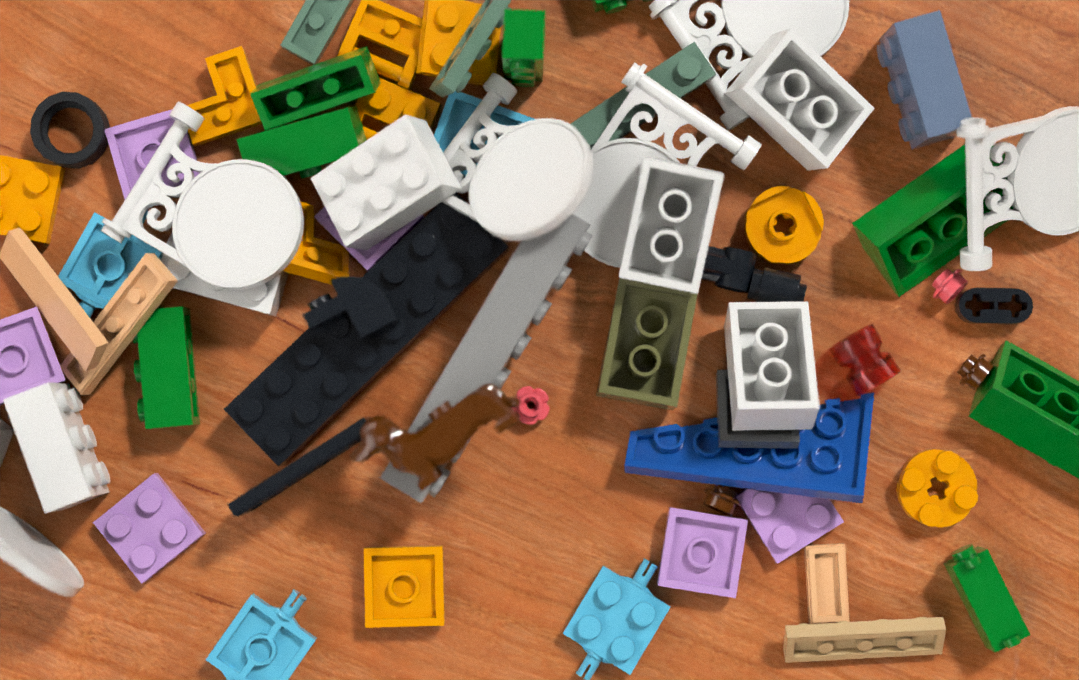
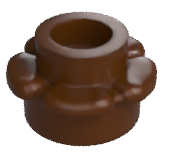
(974, 371)
(722, 499)

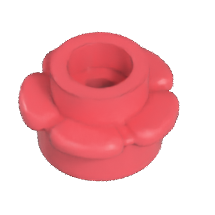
(949, 285)
(540, 410)

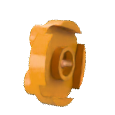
(790, 204)
(958, 496)

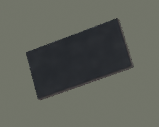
(297, 470)

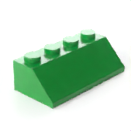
(921, 224)
(1031, 406)

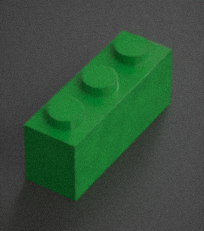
(523, 46)
(315, 88)
(306, 143)
(167, 370)

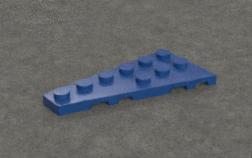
(825, 464)

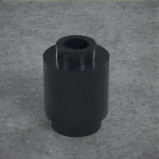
(776, 286)

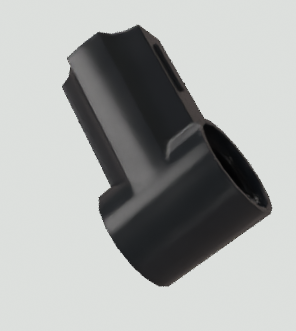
(729, 268)

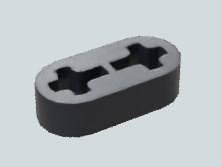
(993, 297)

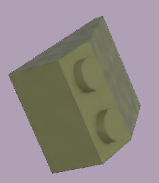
(646, 344)

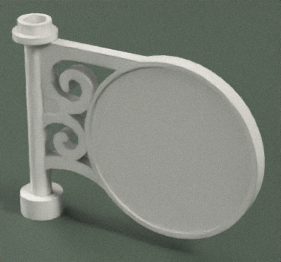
(748, 28)
(619, 161)
(524, 175)
(1039, 182)
(231, 221)
(37, 556)

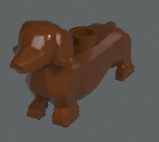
(441, 439)

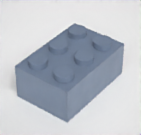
(923, 79)

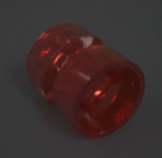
(863, 358)

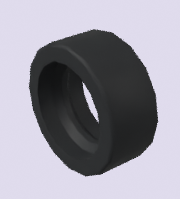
(43, 117)

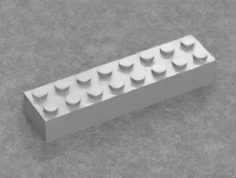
(499, 331)

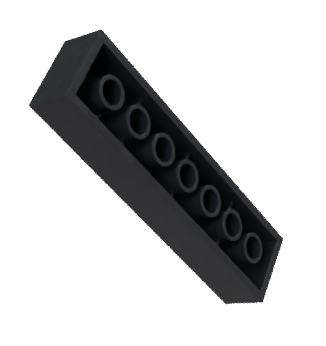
(334, 364)

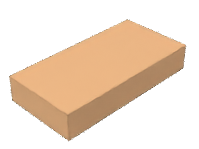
(826, 583)

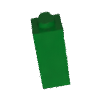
(986, 598)

